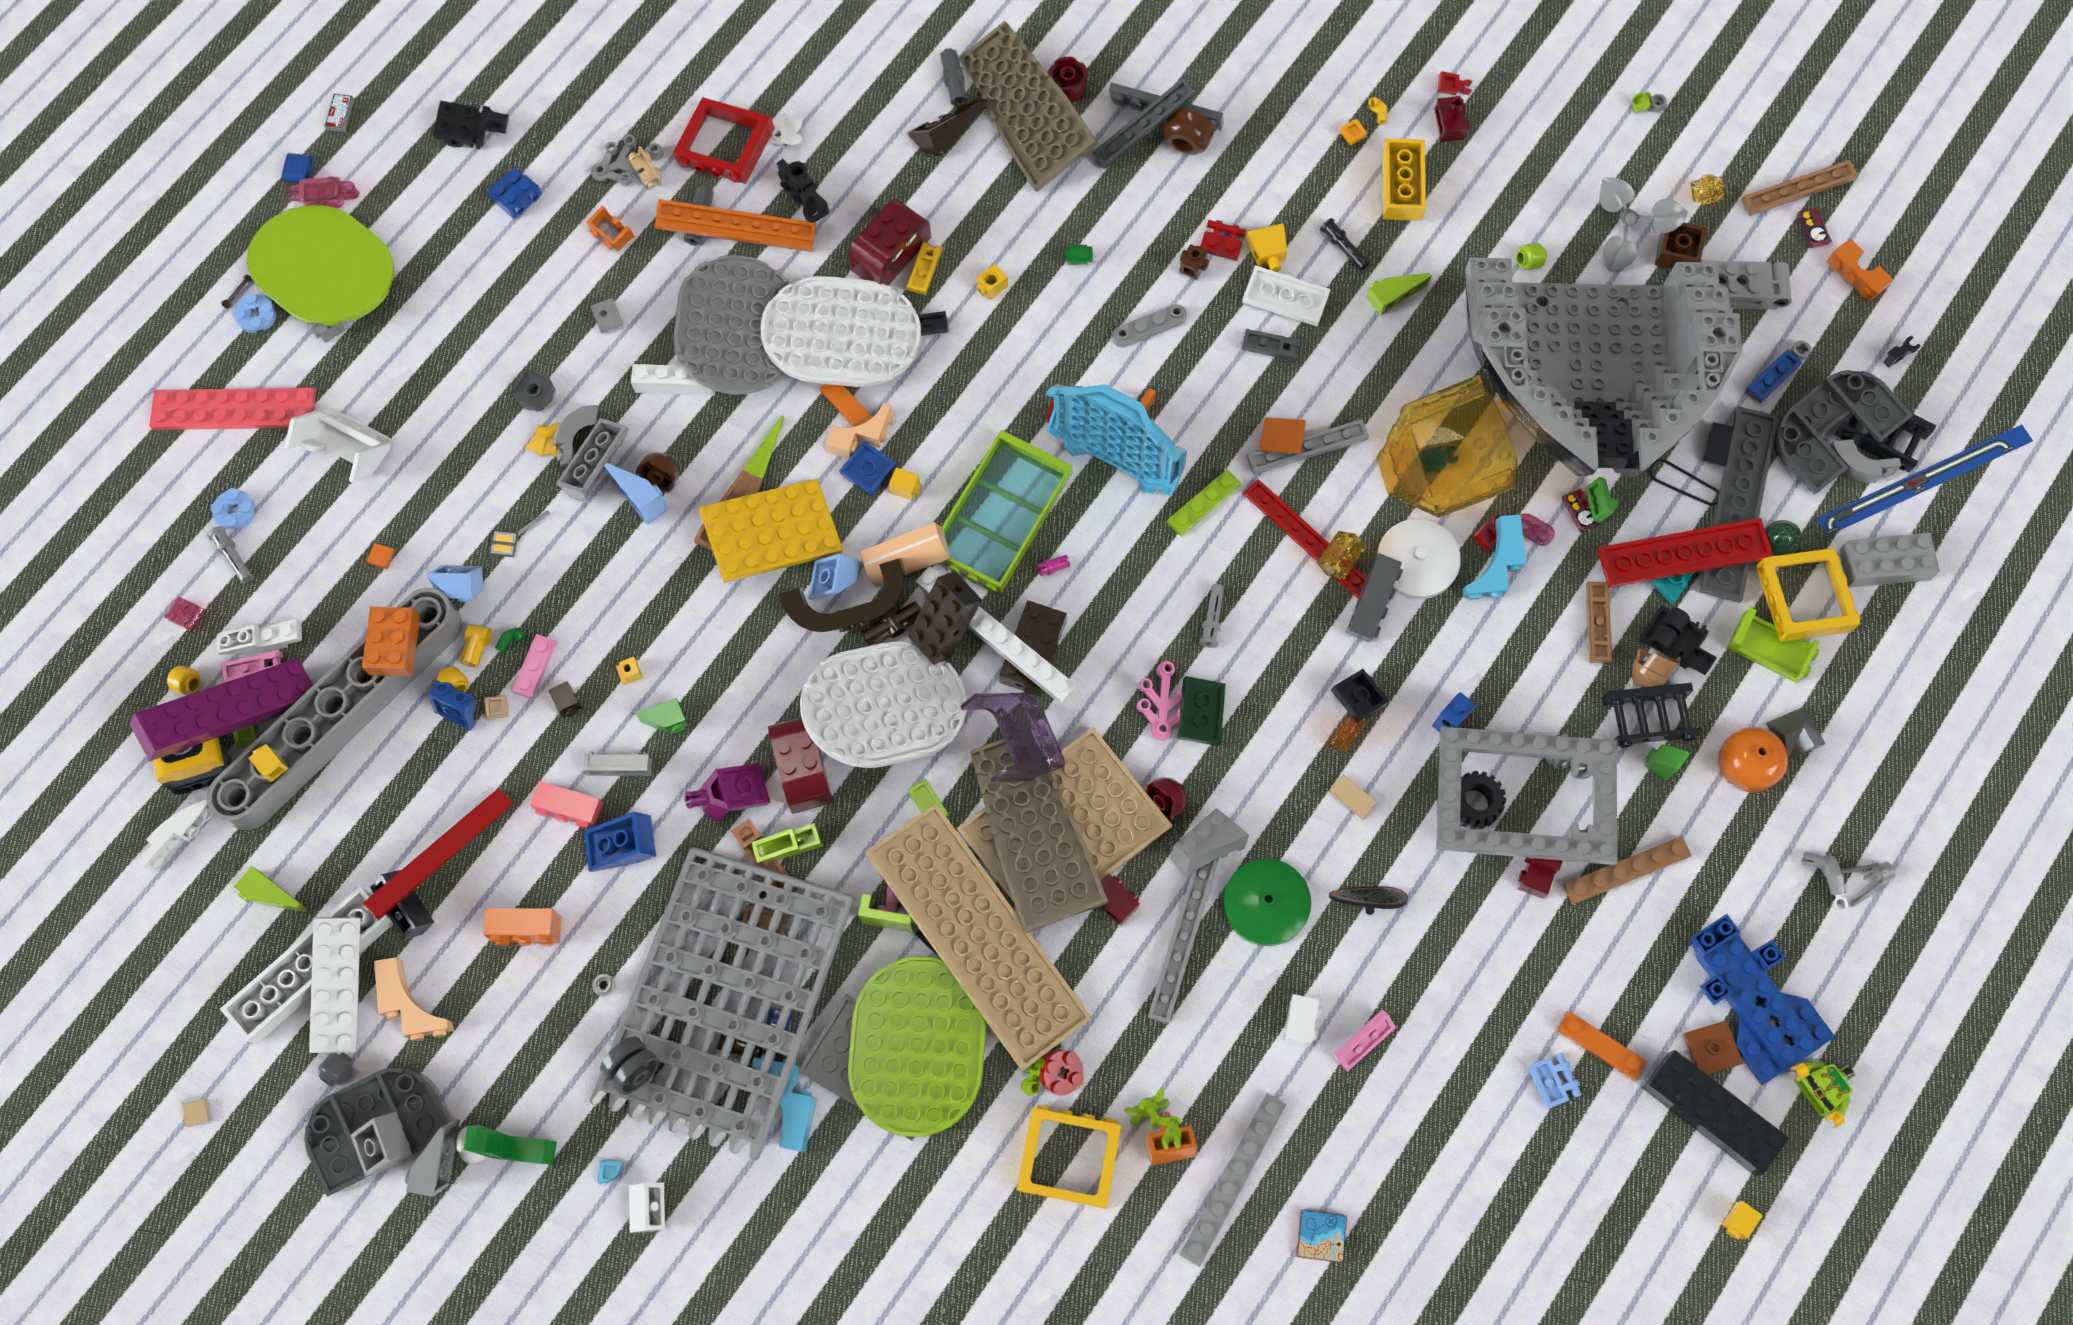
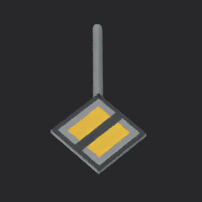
(505, 542)

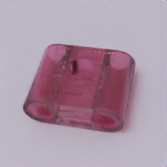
(185, 614)

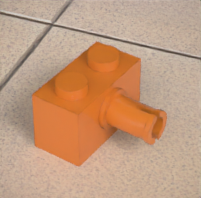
(1160, 1155)

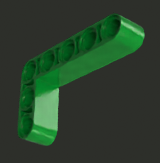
(505, 1147)

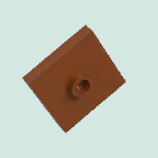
(1713, 1048)

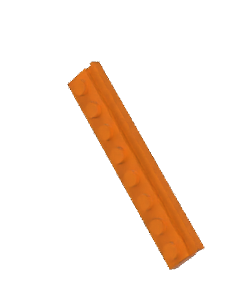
(735, 225)

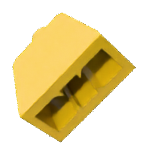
(1268, 246)

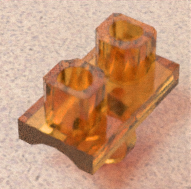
(1346, 734)

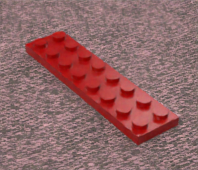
(1684, 553)

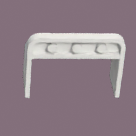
(341, 436)

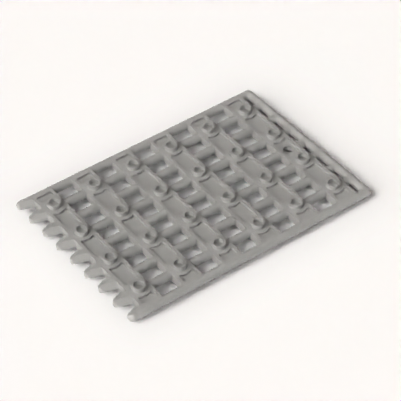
(716, 1020)

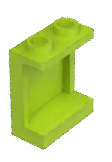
(885, 919)

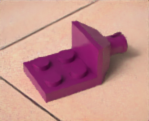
(730, 791)

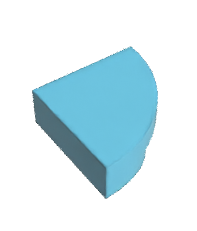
(609, 1171)

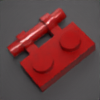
(1222, 245)

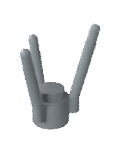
(1878, 872)

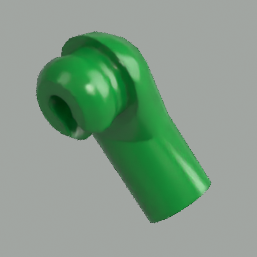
(507, 637)

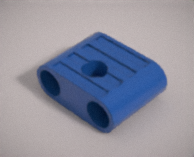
(297, 167)

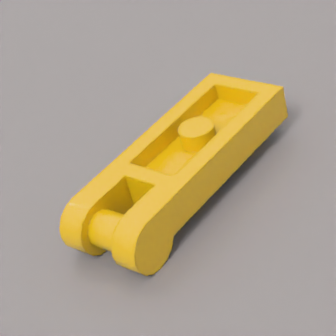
(924, 268)

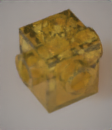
(1707, 189)

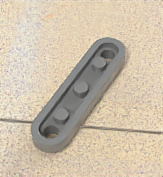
(1149, 325)

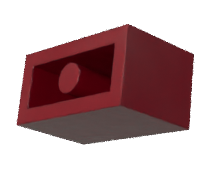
(1120, 902)

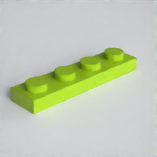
(1204, 502)

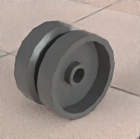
(629, 1065)

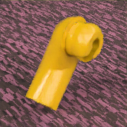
(1379, 108)

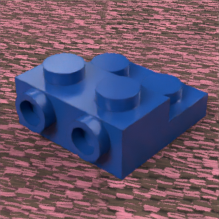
(514, 192)
(453, 704)

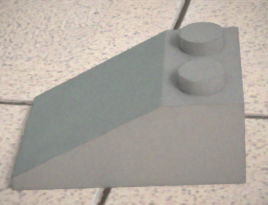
(434, 1165)

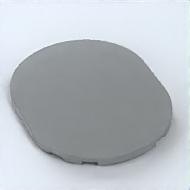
(721, 323)

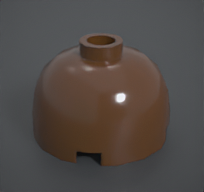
(659, 470)

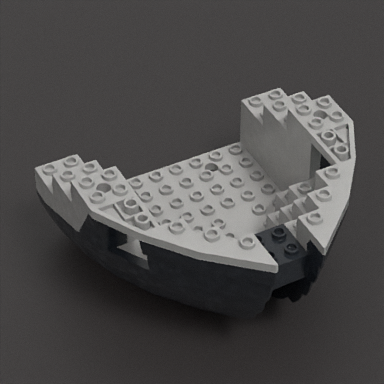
(1599, 377)

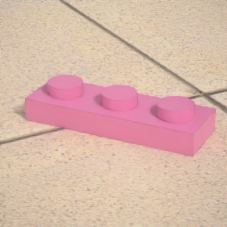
(534, 666)
(1364, 1040)

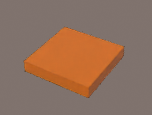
(1282, 435)

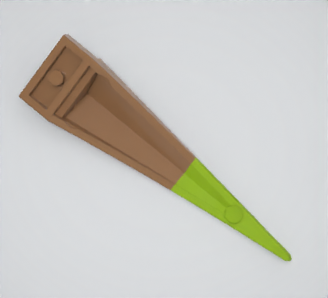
(749, 479)

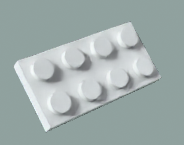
(1286, 295)

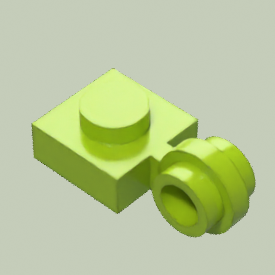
(1031, 1085)

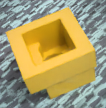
(633, 675)

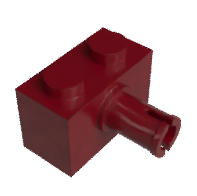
(1451, 118)

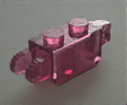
(322, 191)

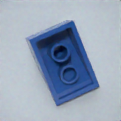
(620, 842)

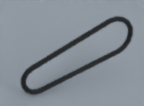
(1681, 491)

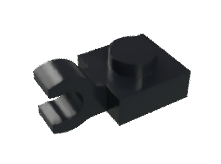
(1897, 354)

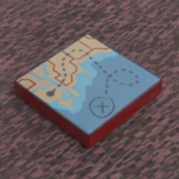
(1321, 1236)

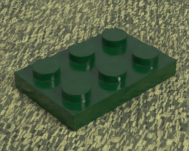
(1201, 711)

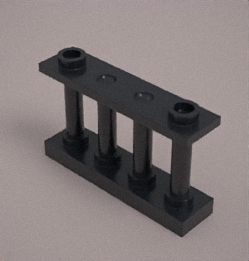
(1916, 425)
(1658, 695)

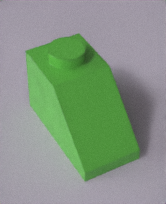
(665, 716)
(1666, 760)

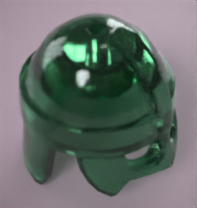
(1787, 542)

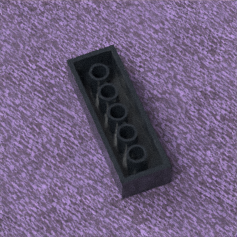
(1715, 1113)

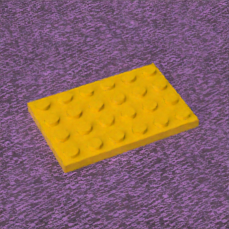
(770, 530)

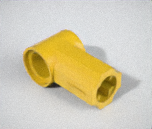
(476, 639)

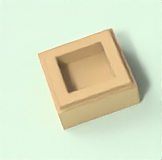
(496, 707)
(196, 1113)

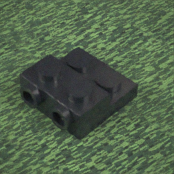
(1360, 696)

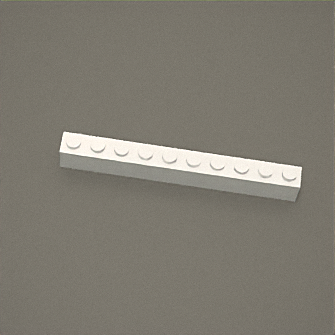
(1015, 651)

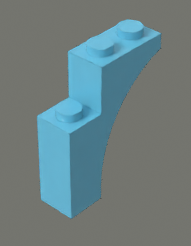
(1508, 555)
(796, 1108)

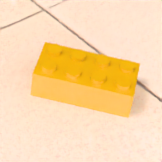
(1403, 179)

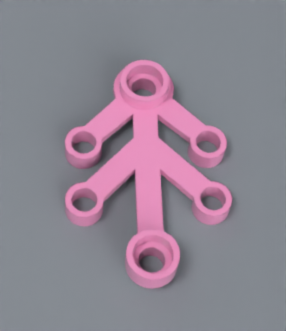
(1162, 703)

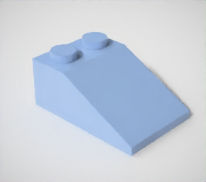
(639, 492)

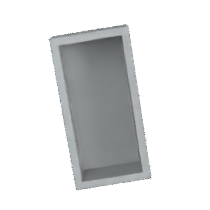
(1889, 560)

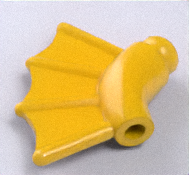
(542, 441)

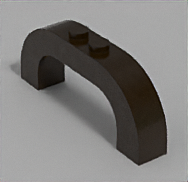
(803, 615)

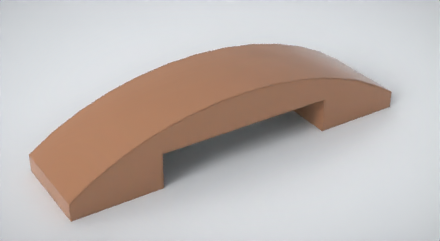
(747, 833)

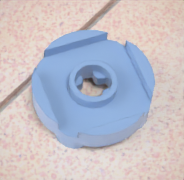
(250, 304)
(230, 499)

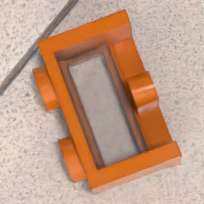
(609, 229)

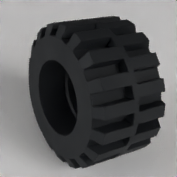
(1493, 794)

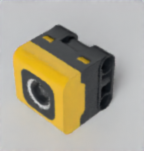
(192, 767)

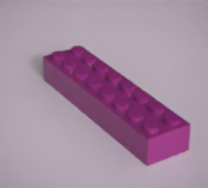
(219, 709)

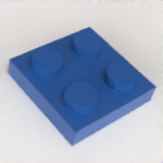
(867, 468)

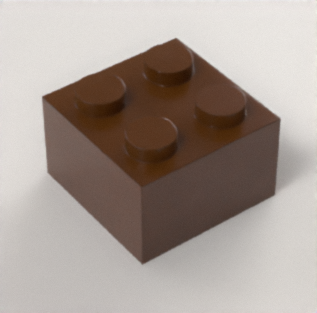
(1680, 245)

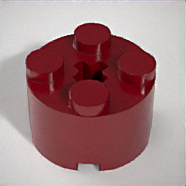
(1070, 77)

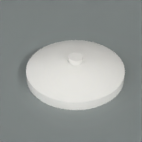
(1427, 557)

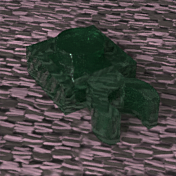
(1435, 459)

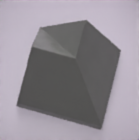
(1796, 732)

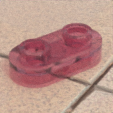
(1535, 528)

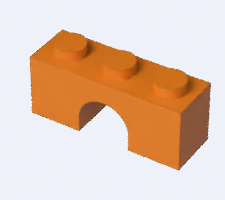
(1867, 283)

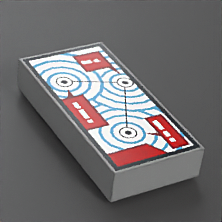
(339, 112)

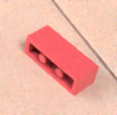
(566, 805)

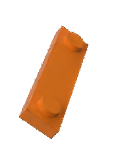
(1601, 1046)

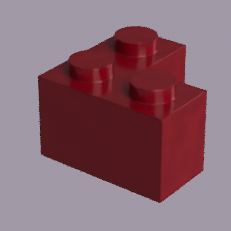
(1538, 876)

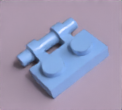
(1549, 1084)

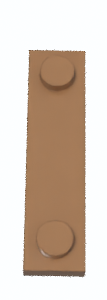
(1598, 622)

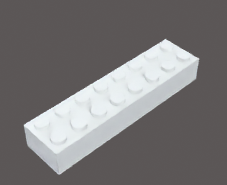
(288, 979)

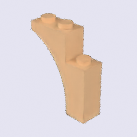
(396, 999)

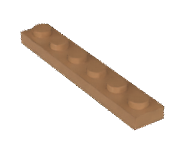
(1799, 187)
(1627, 870)

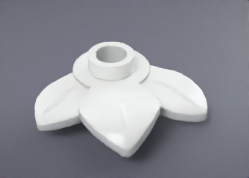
(787, 129)

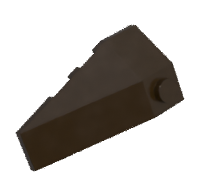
(941, 134)

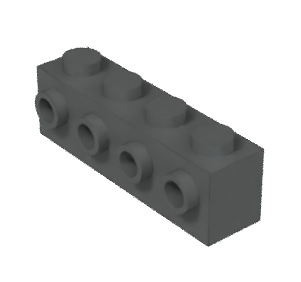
(1374, 597)

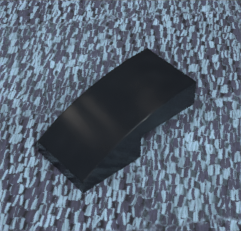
(1718, 444)

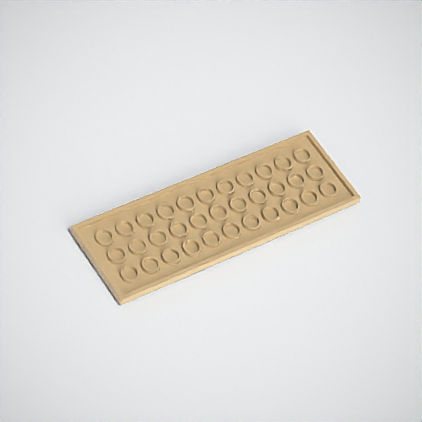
(978, 936)

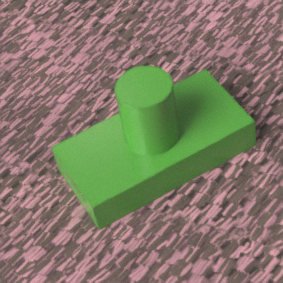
(1599, 500)

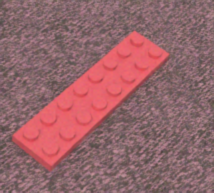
(229, 408)

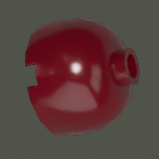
(1168, 796)

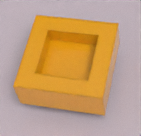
(1353, 132)

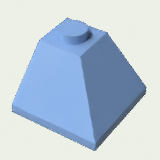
(832, 575)

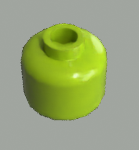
(1531, 256)

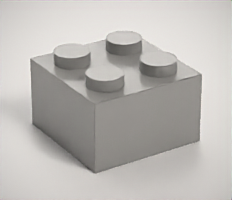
(381, 1144)

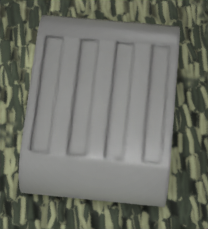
(606, 315)

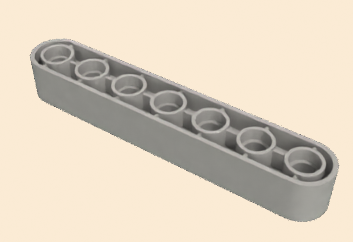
(328, 730)

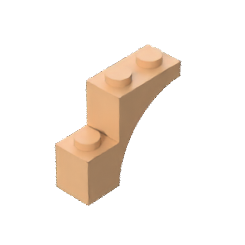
(846, 440)

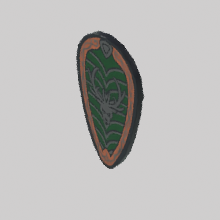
(1371, 897)

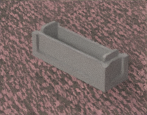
(617, 765)

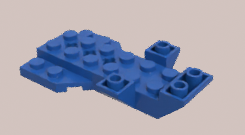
(1740, 979)

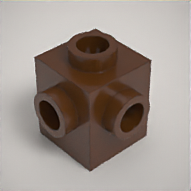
(1193, 261)

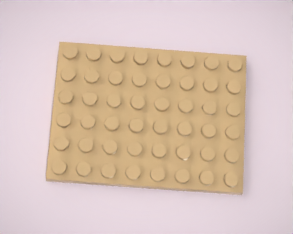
(1103, 800)

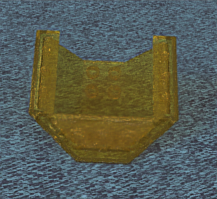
(1456, 417)

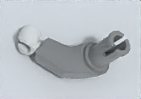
(1832, 872)

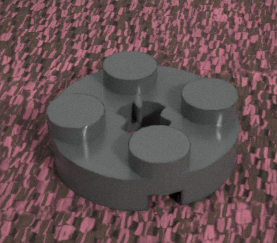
(533, 401)

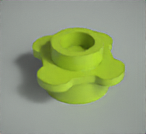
(1641, 101)

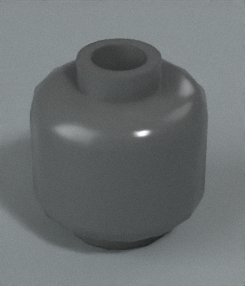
(335, 1069)

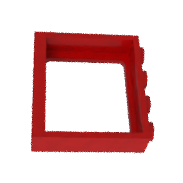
(751, 153)

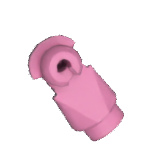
(891, 902)

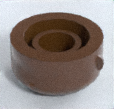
(1188, 131)

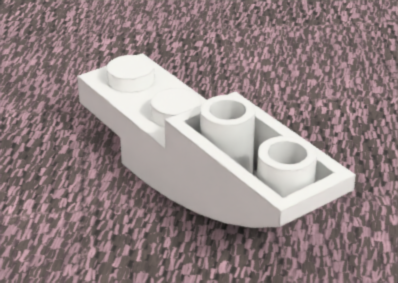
(259, 639)
(166, 837)

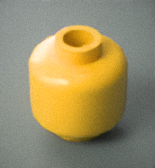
(454, 677)
(183, 680)

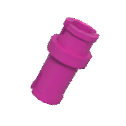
(1050, 566)

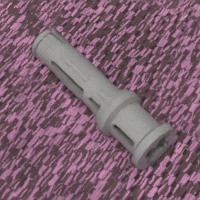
(226, 547)
(1211, 624)

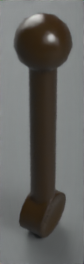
(226, 303)

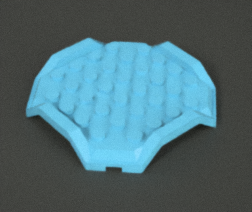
(1117, 432)

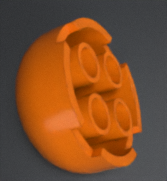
(1753, 759)

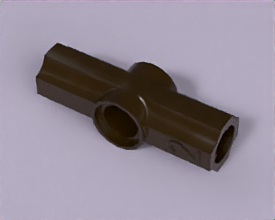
(891, 624)

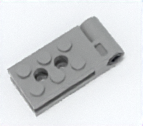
(1755, 284)

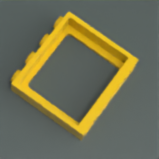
(1785, 627)
(1087, 1121)

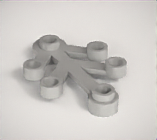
(622, 161)

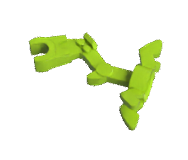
(1148, 1108)

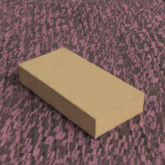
(1352, 796)

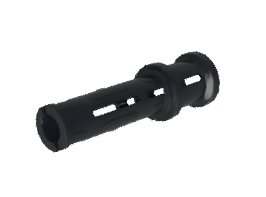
(1340, 235)

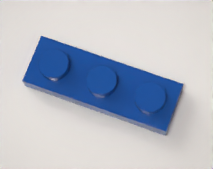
(1773, 376)

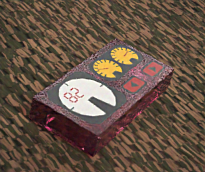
(1813, 227)
(1580, 510)

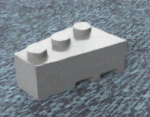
(1207, 841)

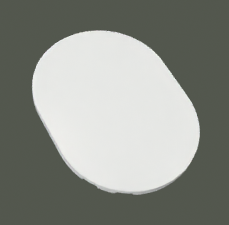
(840, 331)
(882, 705)

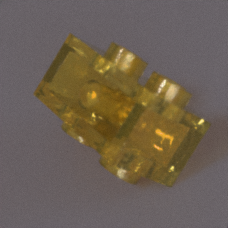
(1341, 554)

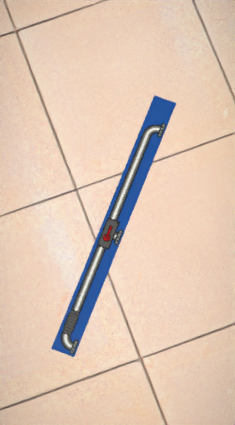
(1924, 480)

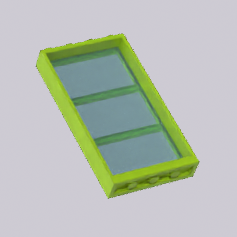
(1002, 510)

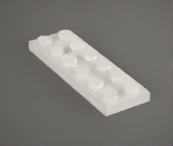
(335, 984)

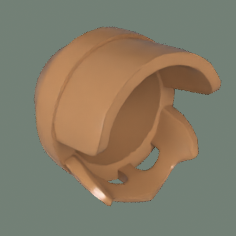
(1653, 671)

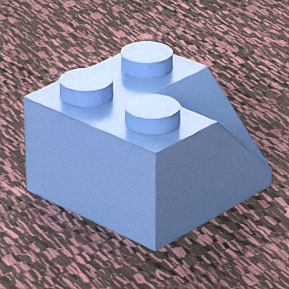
(458, 581)

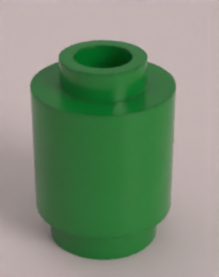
(1078, 254)

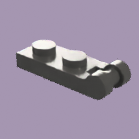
(1270, 345)

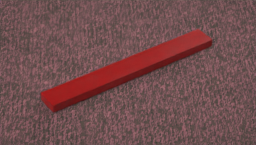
(1298, 530)
(437, 854)

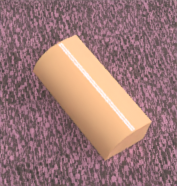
(917, 549)

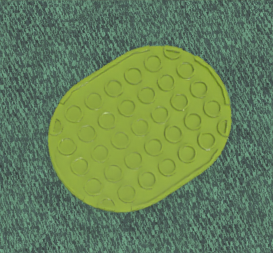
(320, 265)
(915, 1048)

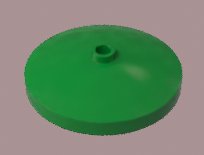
(1262, 921)

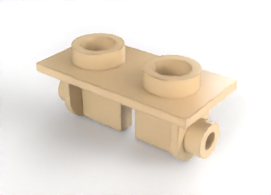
(643, 161)

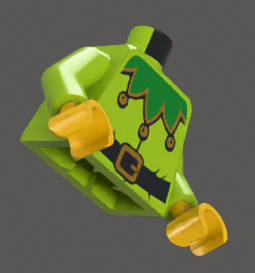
(1826, 1088)

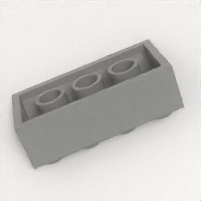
(590, 458)

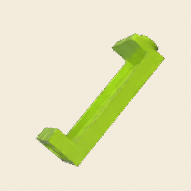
(1760, 643)

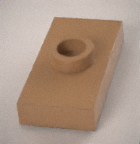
(765, 919)

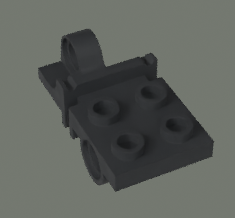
(466, 124)
(796, 181)
(1678, 637)

